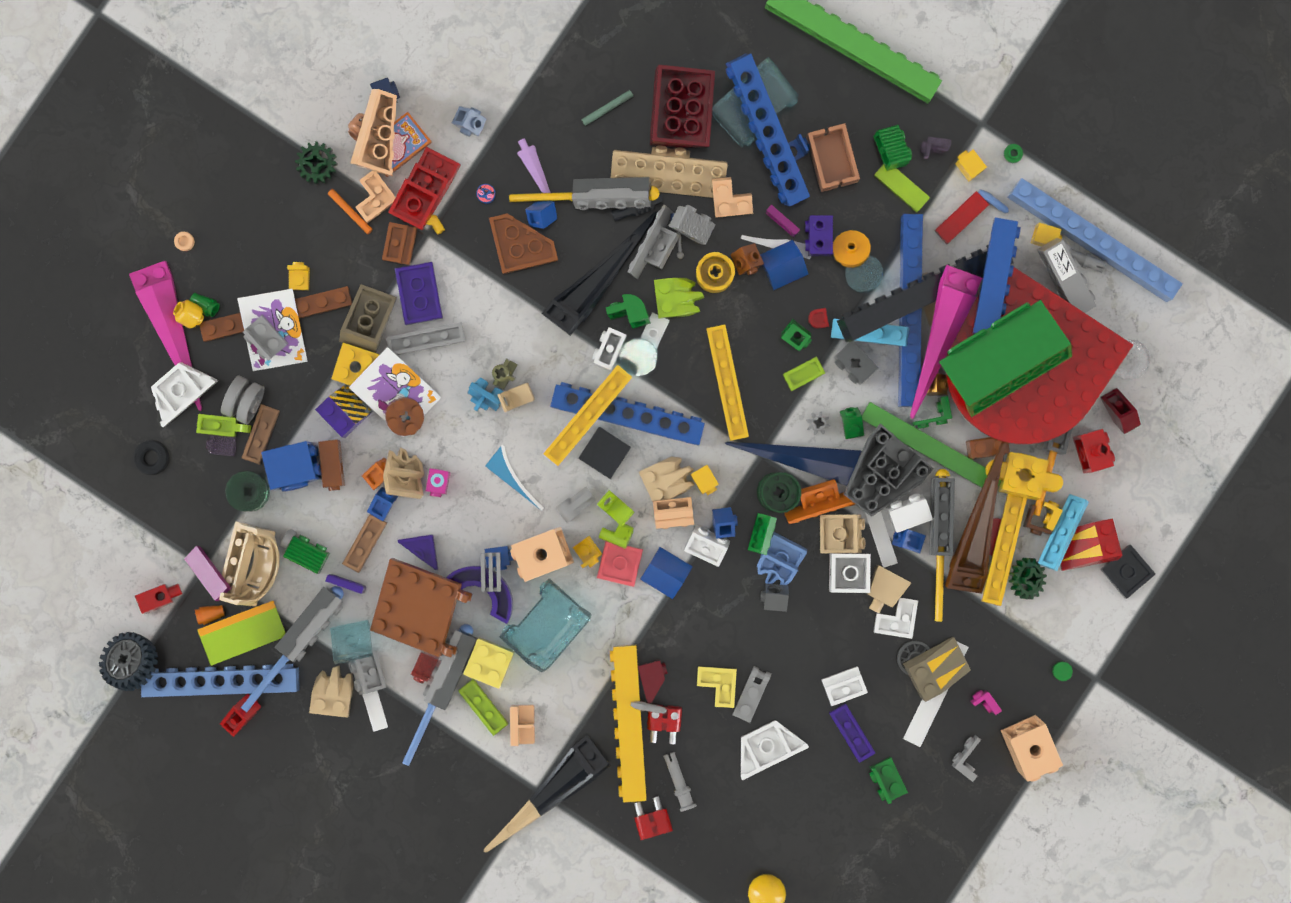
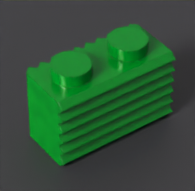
(893, 147)
(306, 554)

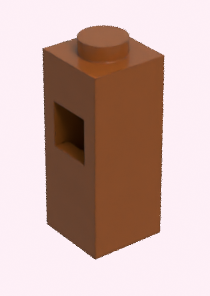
(331, 464)

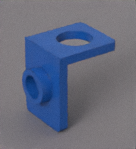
(801, 145)

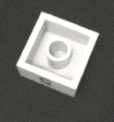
(849, 573)

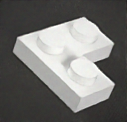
(902, 623)

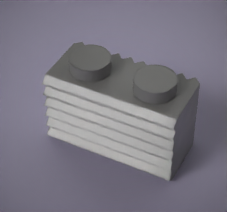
(692, 225)

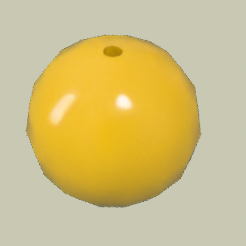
(766, 889)

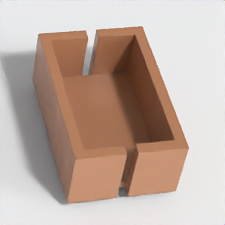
(832, 157)

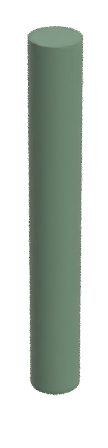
(606, 108)

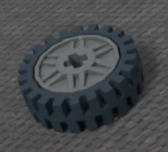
(128, 661)

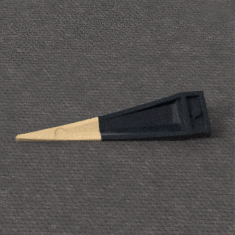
(573, 773)

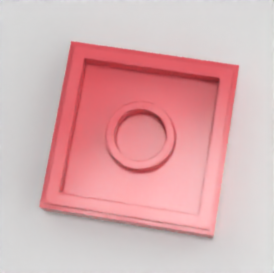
(619, 564)

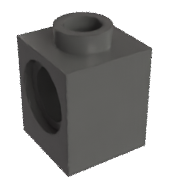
(775, 597)

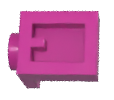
(989, 703)

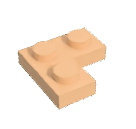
(379, 198)
(728, 204)

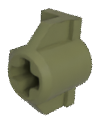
(503, 373)

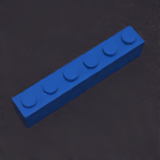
(996, 273)

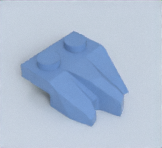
(781, 560)

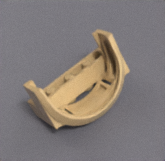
(264, 567)

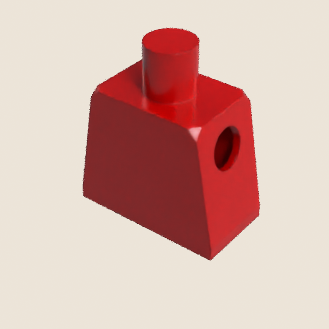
(149, 601)

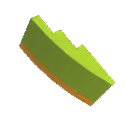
(241, 633)

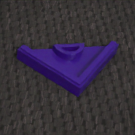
(423, 548)

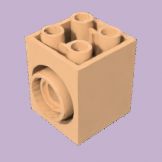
(530, 556)
(1032, 748)

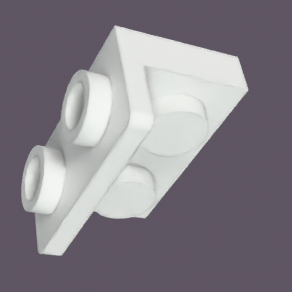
(706, 546)

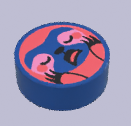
(486, 193)

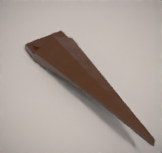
(971, 558)

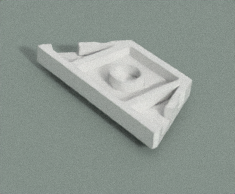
(179, 390)
(768, 747)

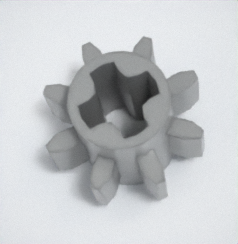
(822, 420)

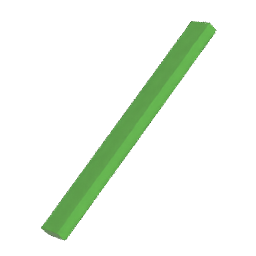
(926, 445)

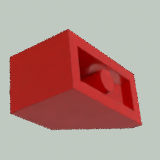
(237, 717)

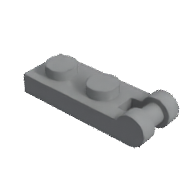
(751, 694)

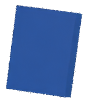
(784, 264)
(666, 573)

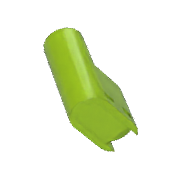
(620, 537)

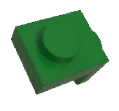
(852, 422)

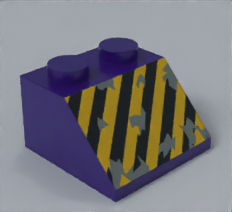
(343, 411)

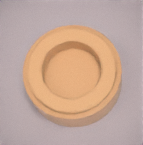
(184, 241)

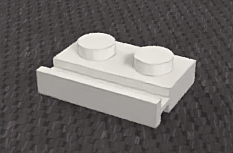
(844, 686)

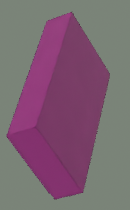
(782, 221)

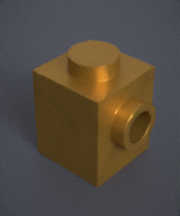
(939, 386)

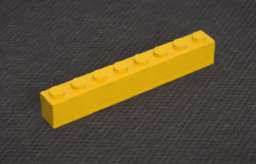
(629, 723)

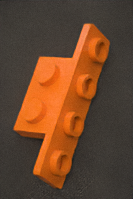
(817, 501)

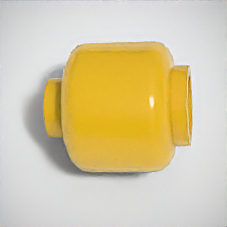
(188, 314)

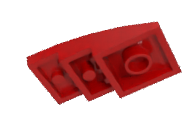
(424, 188)

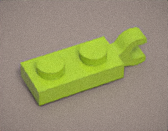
(220, 425)

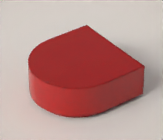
(818, 318)

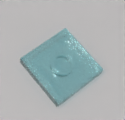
(351, 642)

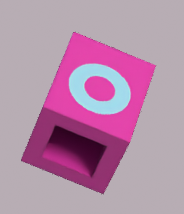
(437, 482)

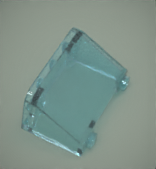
(729, 112)
(547, 627)

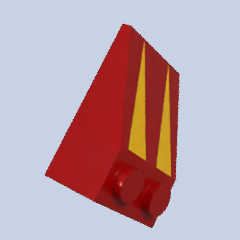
(1092, 545)

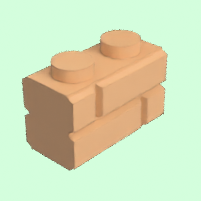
(673, 513)

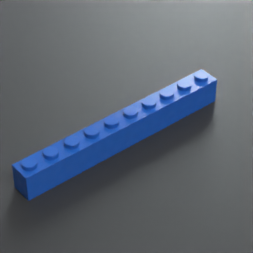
(910, 269)

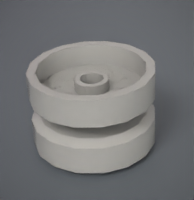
(242, 399)

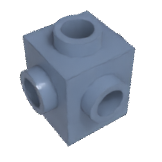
(469, 121)

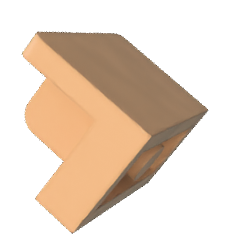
(522, 724)

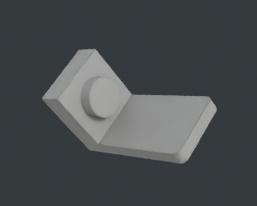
(959, 758)

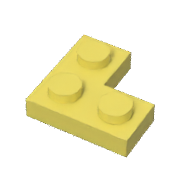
(723, 679)

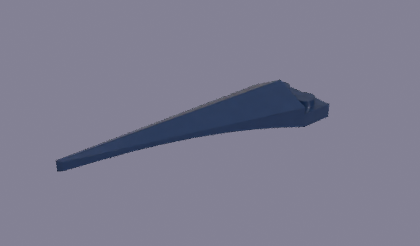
(822, 462)

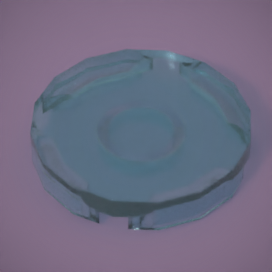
(865, 277)
(638, 356)

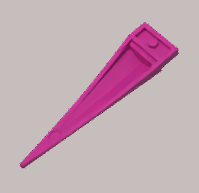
(158, 297)
(953, 302)

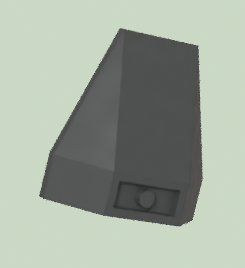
(884, 472)

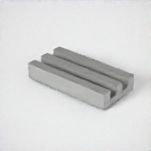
(483, 572)

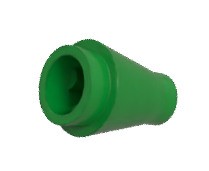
(208, 305)

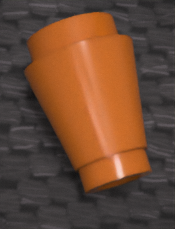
(209, 614)

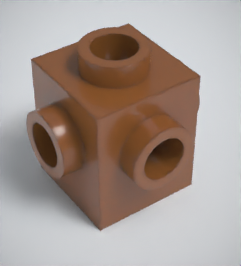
(747, 259)

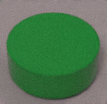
(1062, 671)

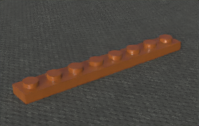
(305, 306)

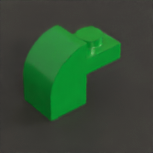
(631, 307)

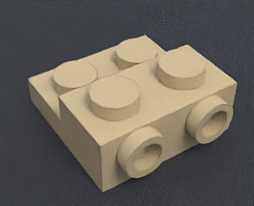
(841, 534)

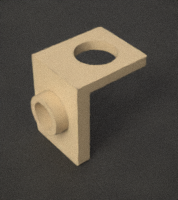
(516, 397)

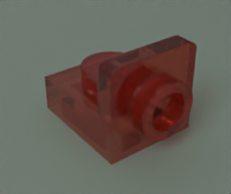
(424, 667)

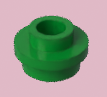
(1007, 153)

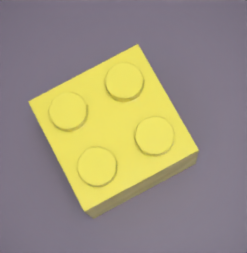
(489, 662)

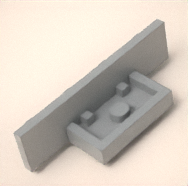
(656, 245)

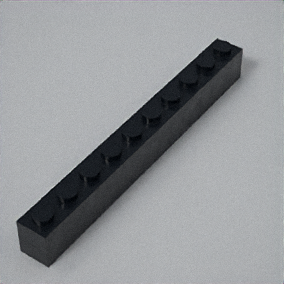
(904, 300)

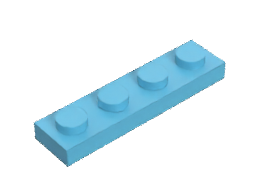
(885, 335)
(1063, 532)

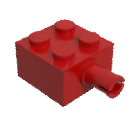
(1094, 451)

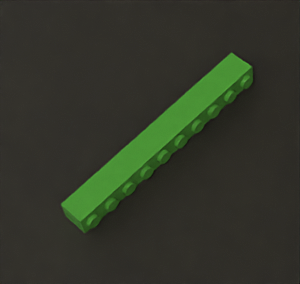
(858, 46)

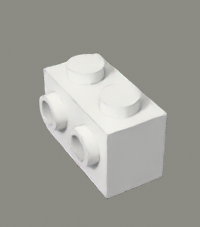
(610, 349)
(909, 512)

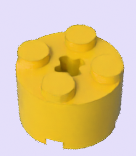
(721, 263)

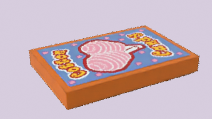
(408, 141)

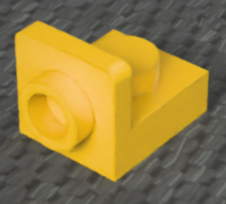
(298, 276)
(1051, 519)
(587, 552)

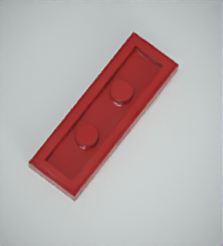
(961, 217)

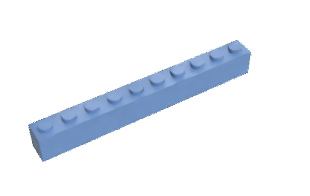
(1095, 240)

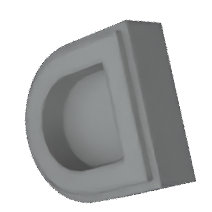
(287, 538)

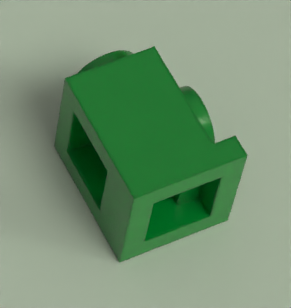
(797, 342)

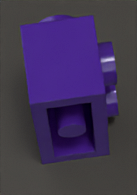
(819, 235)

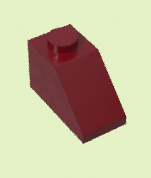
(1121, 411)
(652, 678)

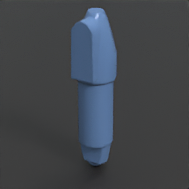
(993, 201)

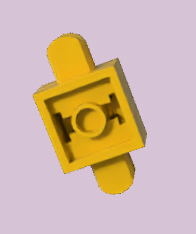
(1026, 476)

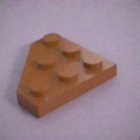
(520, 245)

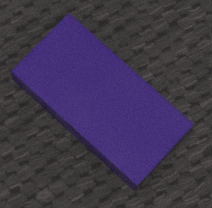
(345, 583)

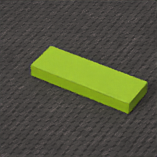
(902, 187)
(483, 707)

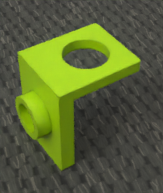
(616, 508)

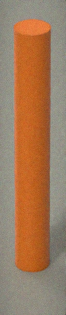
(345, 206)

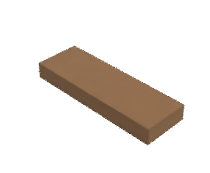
(260, 434)
(364, 543)

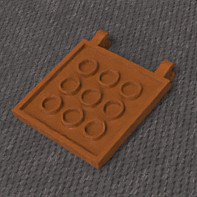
(417, 607)

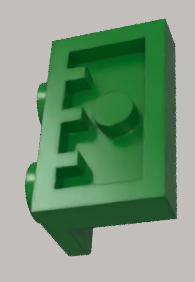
(762, 534)
(888, 780)

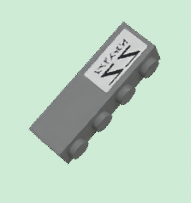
(1066, 275)

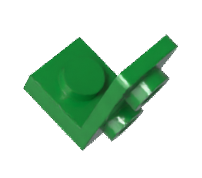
(942, 407)

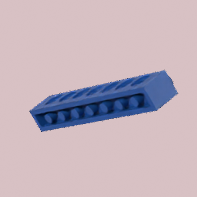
(798, 189)
(693, 436)

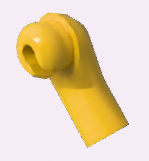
(436, 224)

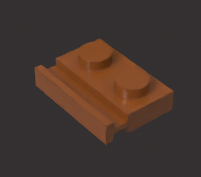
(399, 243)

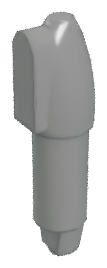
(643, 706)

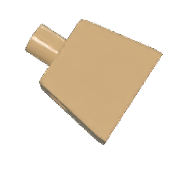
(886, 588)

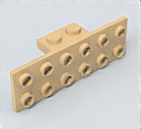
(670, 170)

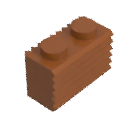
(984, 447)

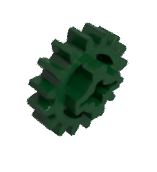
(324, 163)
(1027, 578)

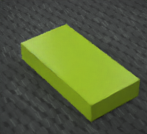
(804, 373)

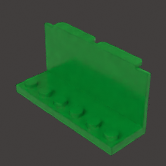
(1006, 356)

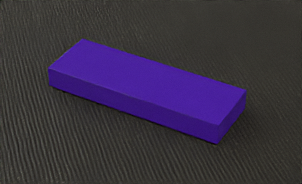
(852, 733)

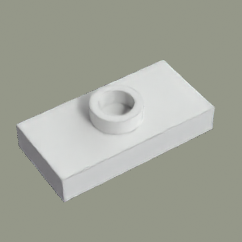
(654, 331)

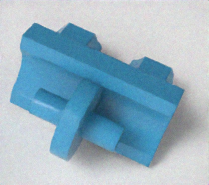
(482, 397)

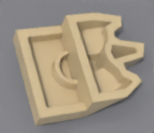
(403, 475)
(666, 479)
(332, 694)

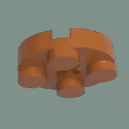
(400, 406)

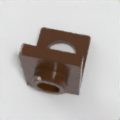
(1034, 529)

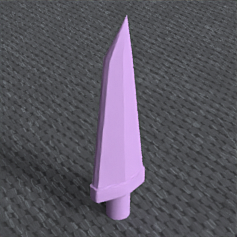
(532, 163)

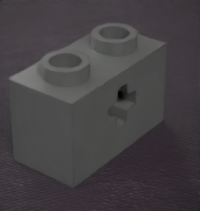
(853, 352)

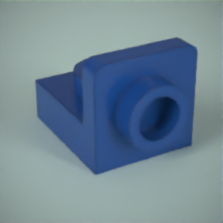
(381, 504)
(909, 540)

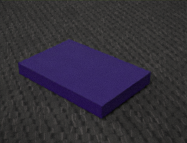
(418, 293)

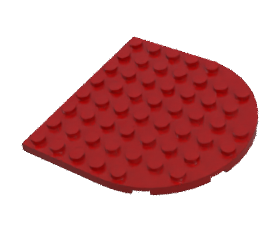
(1061, 395)

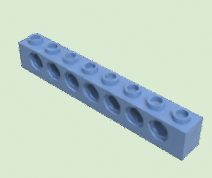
(153, 689)

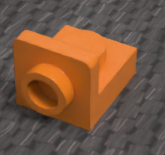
(375, 474)

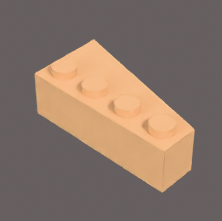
(376, 134)

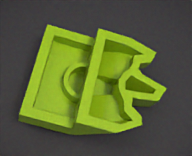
(676, 297)

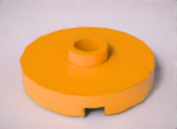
(851, 257)

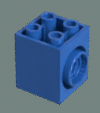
(292, 466)

